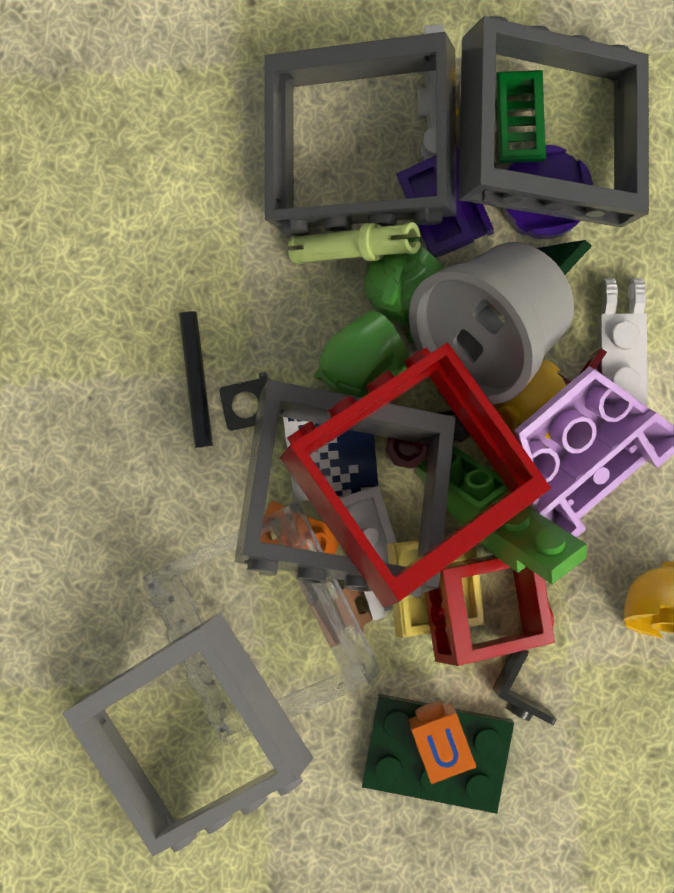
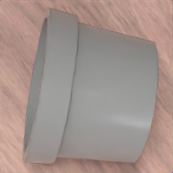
(522, 287)

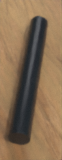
(195, 379)

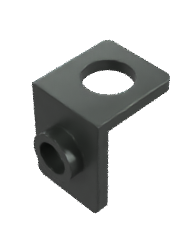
(227, 395)
(516, 703)

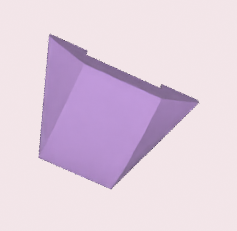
(594, 445)

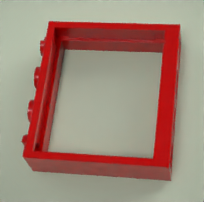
(480, 421)

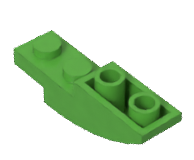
(524, 539)

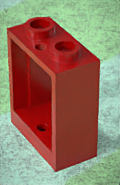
(449, 616)

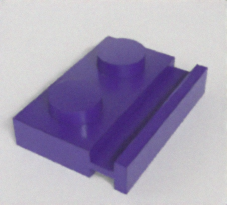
(454, 231)

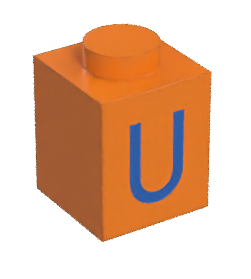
(441, 741)

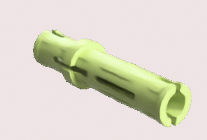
(367, 242)

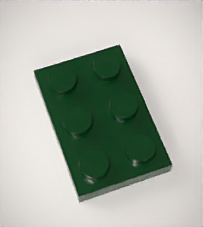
(397, 767)

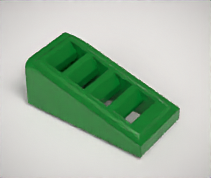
(520, 84)

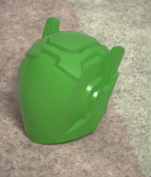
(394, 280)
(361, 355)

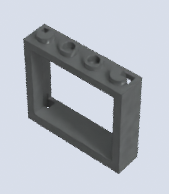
(348, 63)
(544, 195)
(390, 421)

